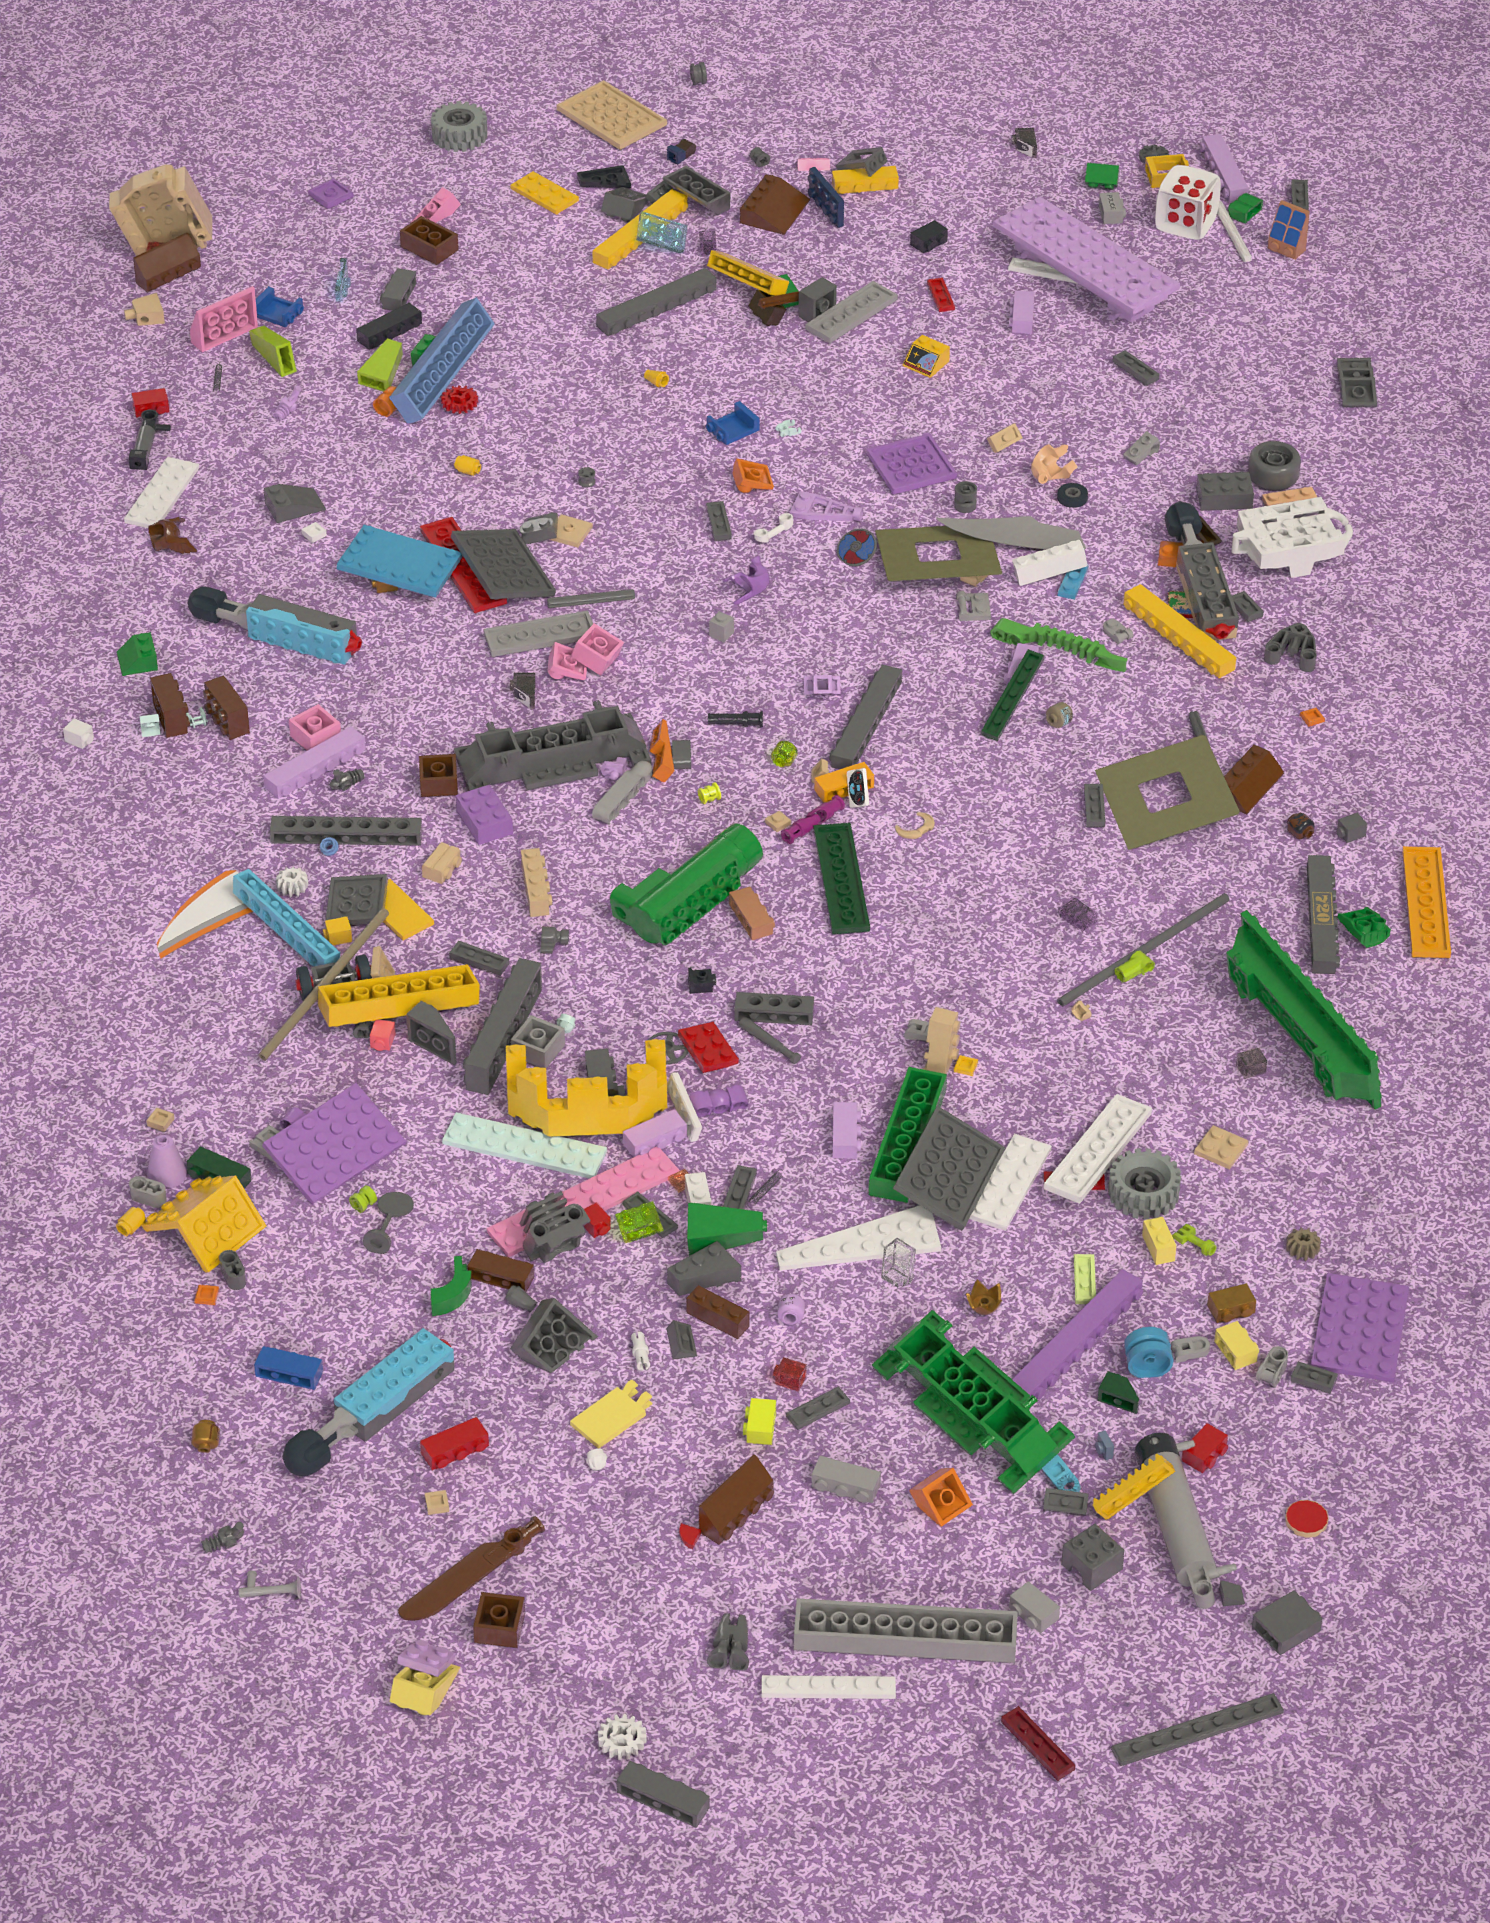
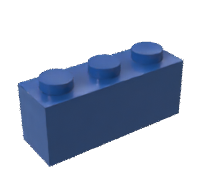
(288, 1367)

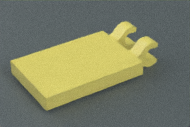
(612, 1414)

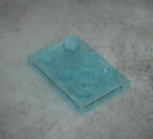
(661, 232)

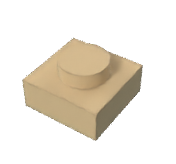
(819, 769)
(778, 821)
(160, 1119)
(436, 1502)

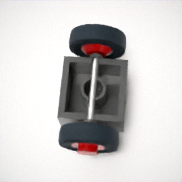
(306, 983)

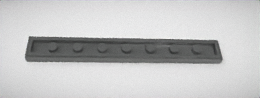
(1197, 1729)

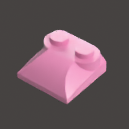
(562, 664)

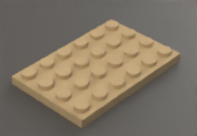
(611, 114)

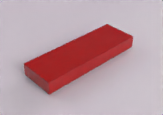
(940, 294)

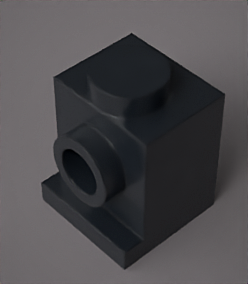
(701, 980)

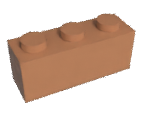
(751, 913)

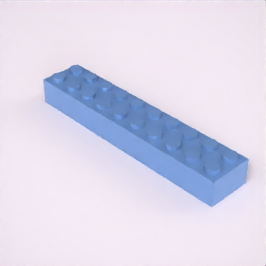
(442, 361)

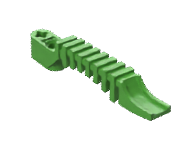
(1015, 633)

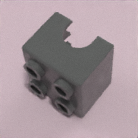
(1094, 1556)

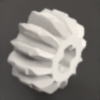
(292, 881)

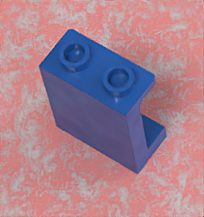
(277, 309)
(734, 425)

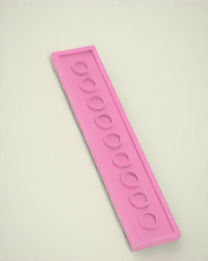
(605, 1188)

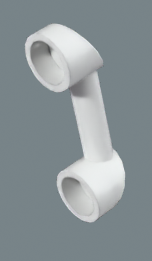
(786, 523)

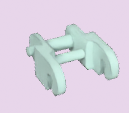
(788, 431)
(203, 719)

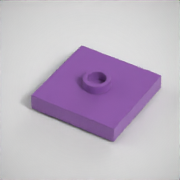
(330, 193)

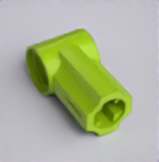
(1138, 964)

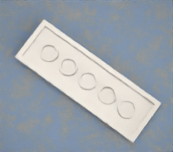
(161, 492)
(1010, 1181)

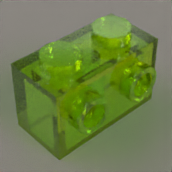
(639, 1222)

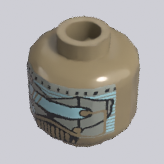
(1059, 715)

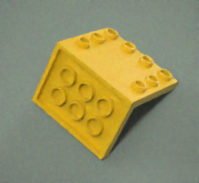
(210, 1217)

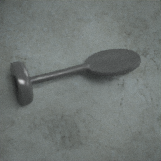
(393, 1205)

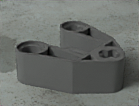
(1295, 636)

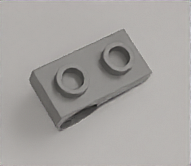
(1144, 446)

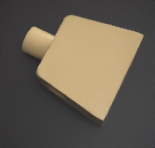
(146, 310)

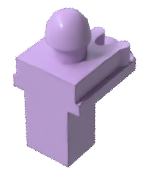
(614, 770)

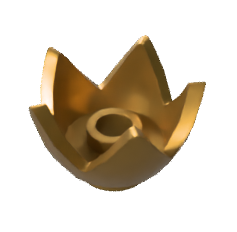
(981, 1295)

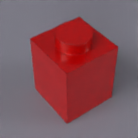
(600, 1221)

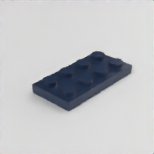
(826, 197)

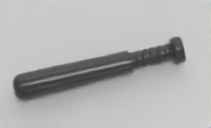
(756, 1031)

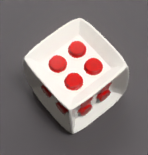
(1187, 202)

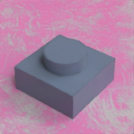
(1104, 1445)

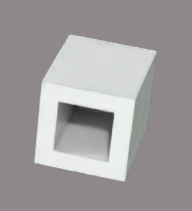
(78, 733)

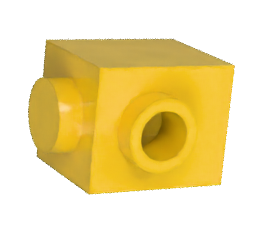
(337, 931)

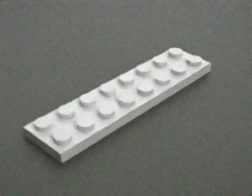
(1097, 1148)

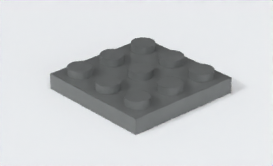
(357, 897)

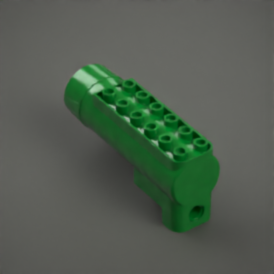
(671, 903)

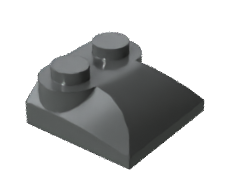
(539, 528)

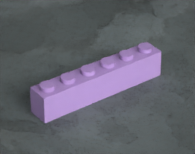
(1224, 166)
(314, 762)

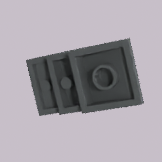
(1356, 382)

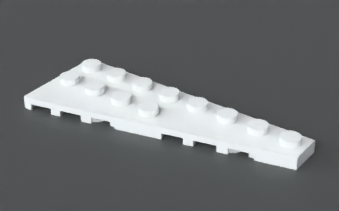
(865, 1241)

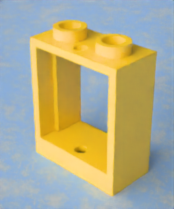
(1161, 163)

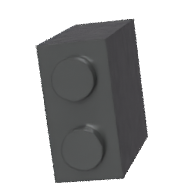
(1287, 1622)

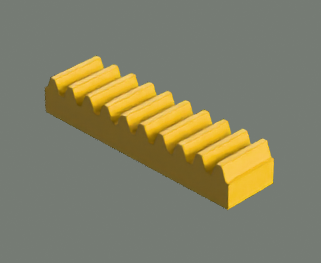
(1133, 1487)

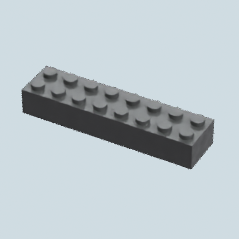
(505, 1019)

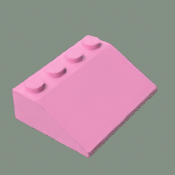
(224, 320)

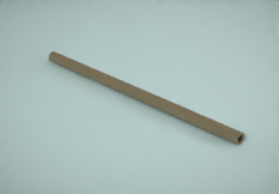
(326, 980)

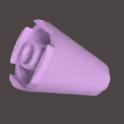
(166, 1163)

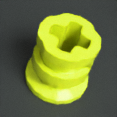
(709, 793)

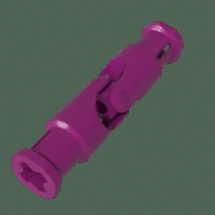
(805, 825)

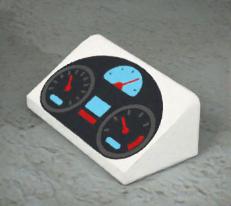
(857, 788)

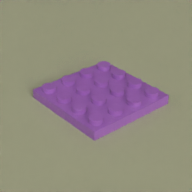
(911, 463)

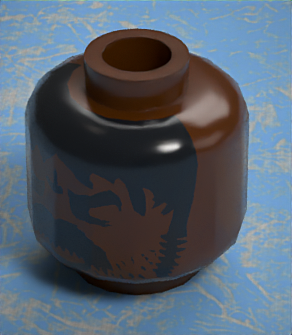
(1300, 826)

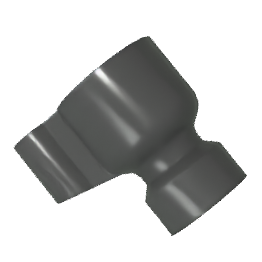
(550, 937)

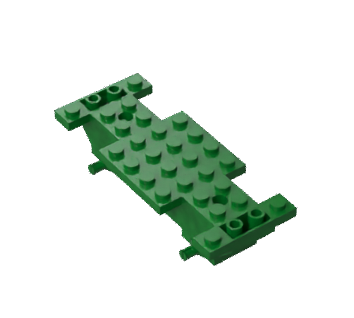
(973, 1400)

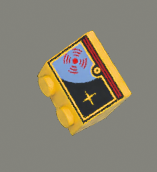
(927, 356)

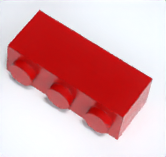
(454, 1443)

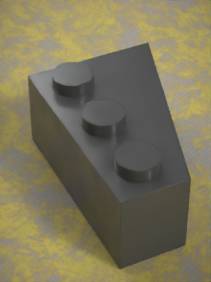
(704, 1268)

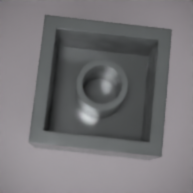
(816, 299)

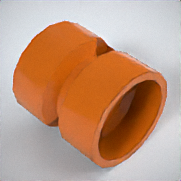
(383, 404)

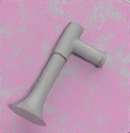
(252, 1590)

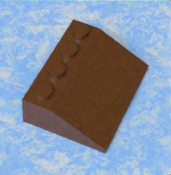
(773, 205)

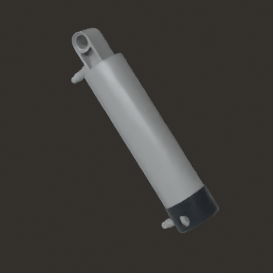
(1181, 1521)

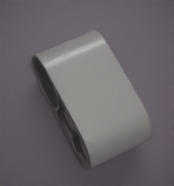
(147, 1191)

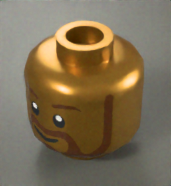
(205, 1436)

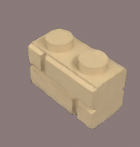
(441, 863)

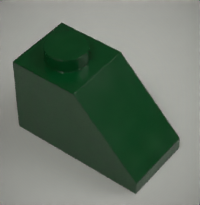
(1118, 1392)

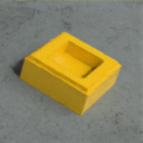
(965, 1065)

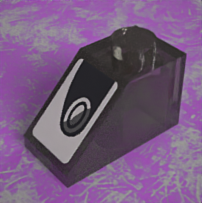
(1025, 141)
(524, 688)

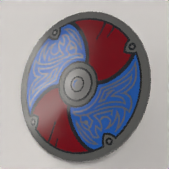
(857, 547)

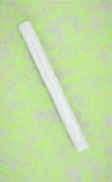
(1233, 233)

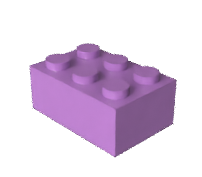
(484, 814)

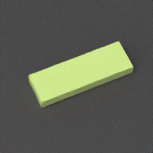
(1084, 1278)

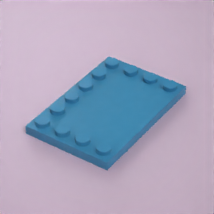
(399, 561)

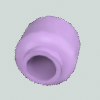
(791, 1309)

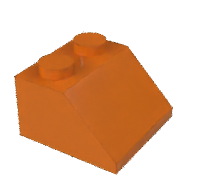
(941, 1496)

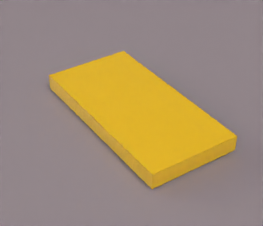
(404, 915)

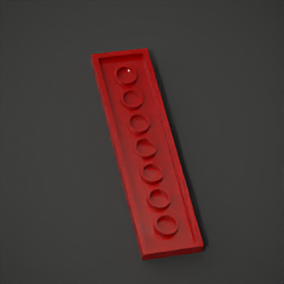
(464, 578)

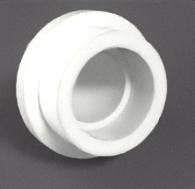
(596, 1459)

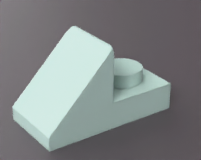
(149, 725)

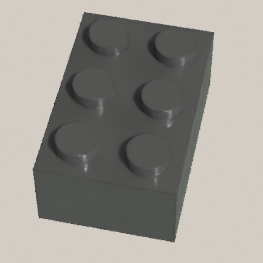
(1225, 491)

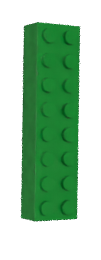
(916, 1101)

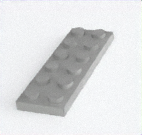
(851, 312)
(537, 633)

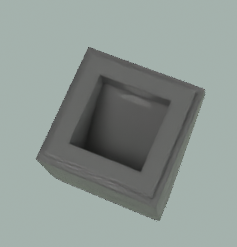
(1231, 1594)

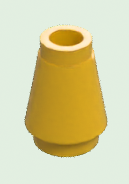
(658, 378)

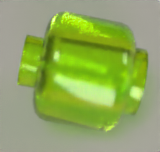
(784, 754)

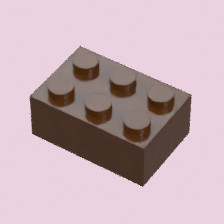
(429, 240)
(169, 705)
(226, 708)

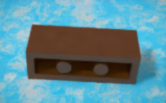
(500, 1270)
(718, 1312)

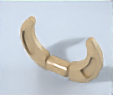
(914, 834)

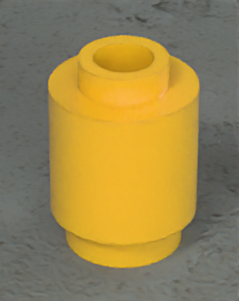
(467, 465)
(131, 1221)

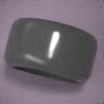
(1274, 465)

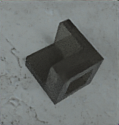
(1251, 1063)

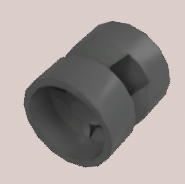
(965, 497)

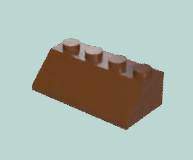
(166, 262)
(1253, 777)
(735, 1500)

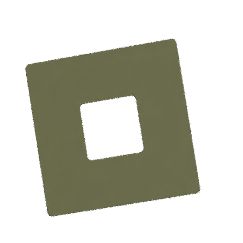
(902, 560)
(1202, 776)

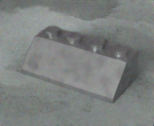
(700, 189)

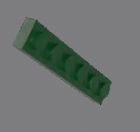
(1012, 695)

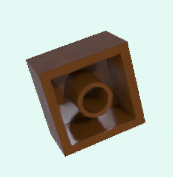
(438, 775)
(499, 1619)

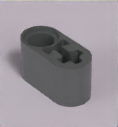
(681, 754)
(230, 1265)

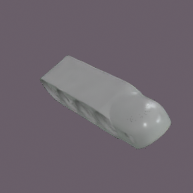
(622, 791)

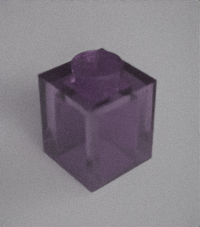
(707, 242)

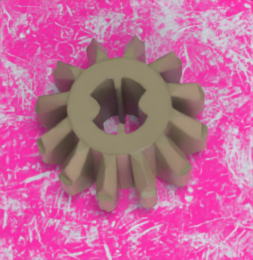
(1303, 1244)

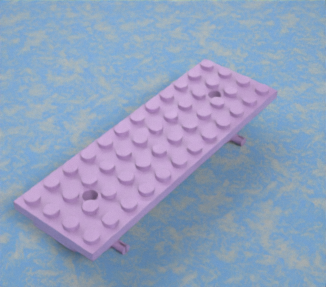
(1086, 257)

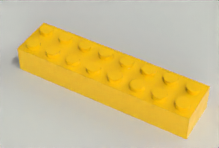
(397, 995)

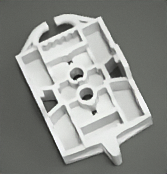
(1291, 535)

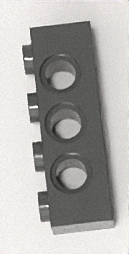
(774, 1008)

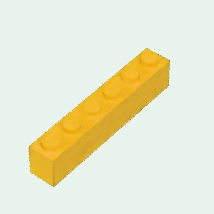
(747, 273)

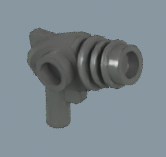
(346, 780)
(226, 1537)

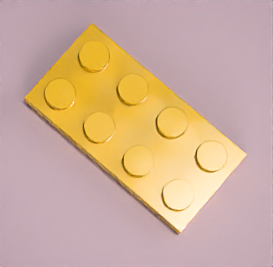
(544, 192)

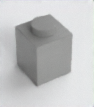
(721, 626)

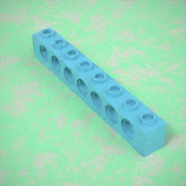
(283, 919)

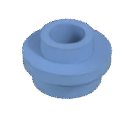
(325, 843)

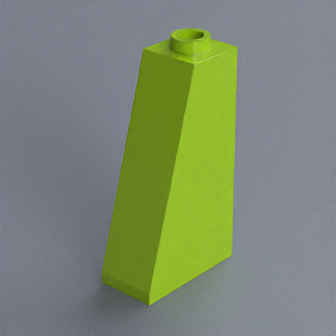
(274, 349)
(382, 366)

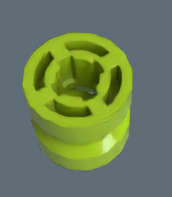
(361, 1200)

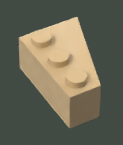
(942, 1040)

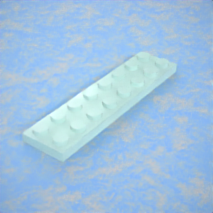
(524, 1145)

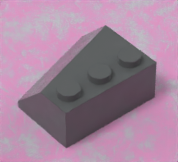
(551, 1336)

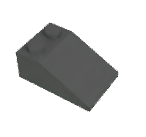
(623, 203)
(291, 501)
(430, 1032)

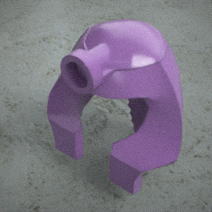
(753, 583)

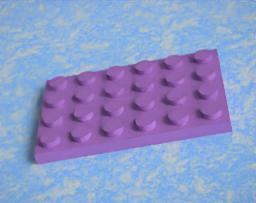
(333, 1143)
(1360, 1327)

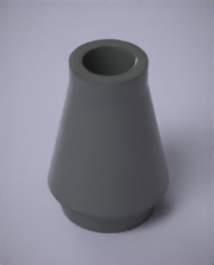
(518, 1297)

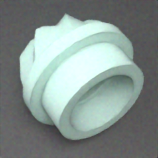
(567, 1022)

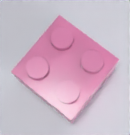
(597, 649)
(313, 727)

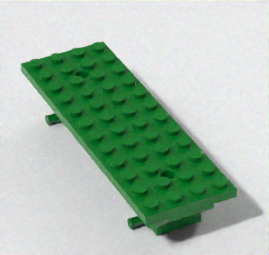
(1338, 1054)

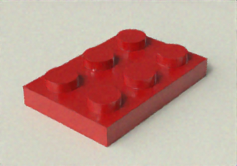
(708, 1047)

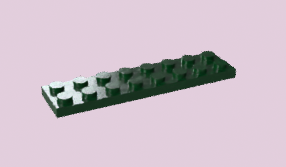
(841, 878)

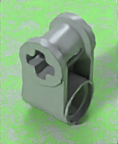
(1273, 1366)

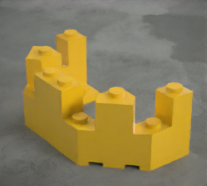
(587, 1105)

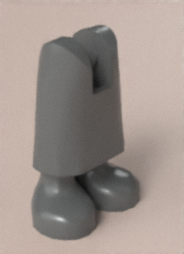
(731, 1640)

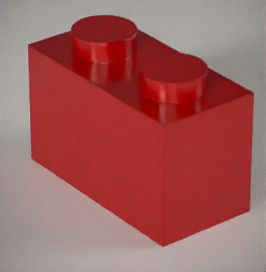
(150, 399)
(1208, 1446)

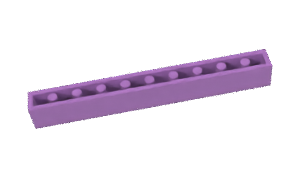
(1079, 1334)

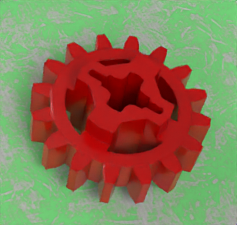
(459, 399)

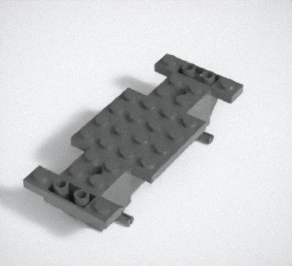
(553, 751)

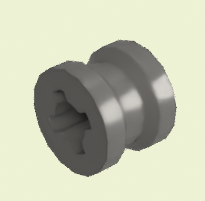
(586, 477)

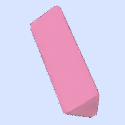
(806, 163)

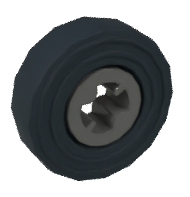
(1072, 495)

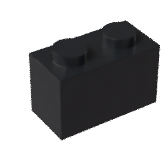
(928, 236)

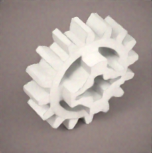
(622, 1736)

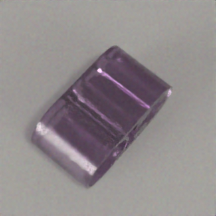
(1077, 914)

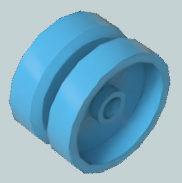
(1148, 1352)

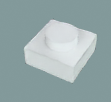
(314, 532)

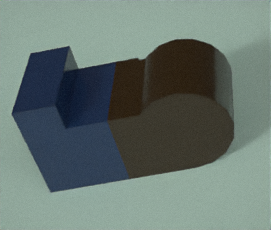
(681, 151)

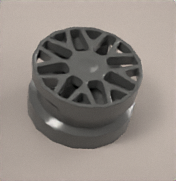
(698, 73)

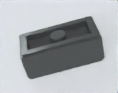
(681, 1340)

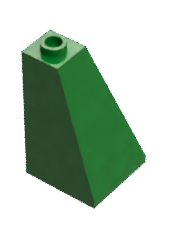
(723, 1224)

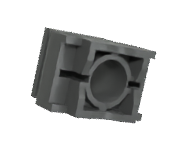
(552, 1227)

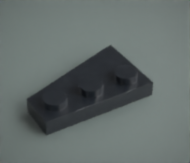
(605, 177)

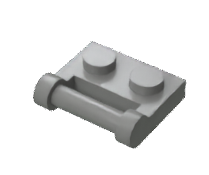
(979, 605)

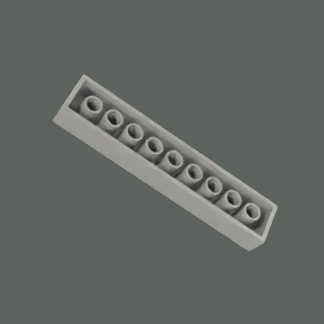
(905, 1630)

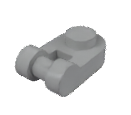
(1117, 631)
(917, 1030)
(1197, 1348)

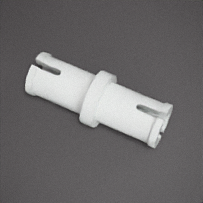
(640, 1351)

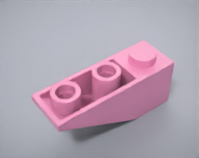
(440, 206)

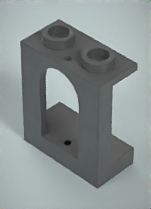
(871, 163)

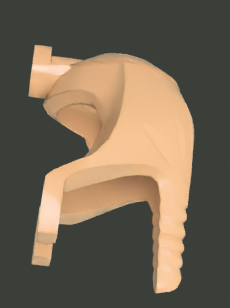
(1045, 467)

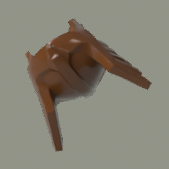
(166, 535)

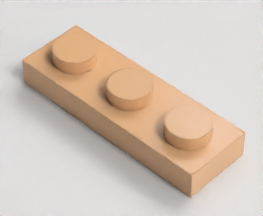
(1288, 496)

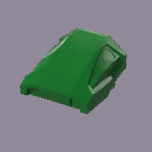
(1366, 926)

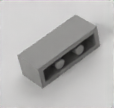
(846, 1479)

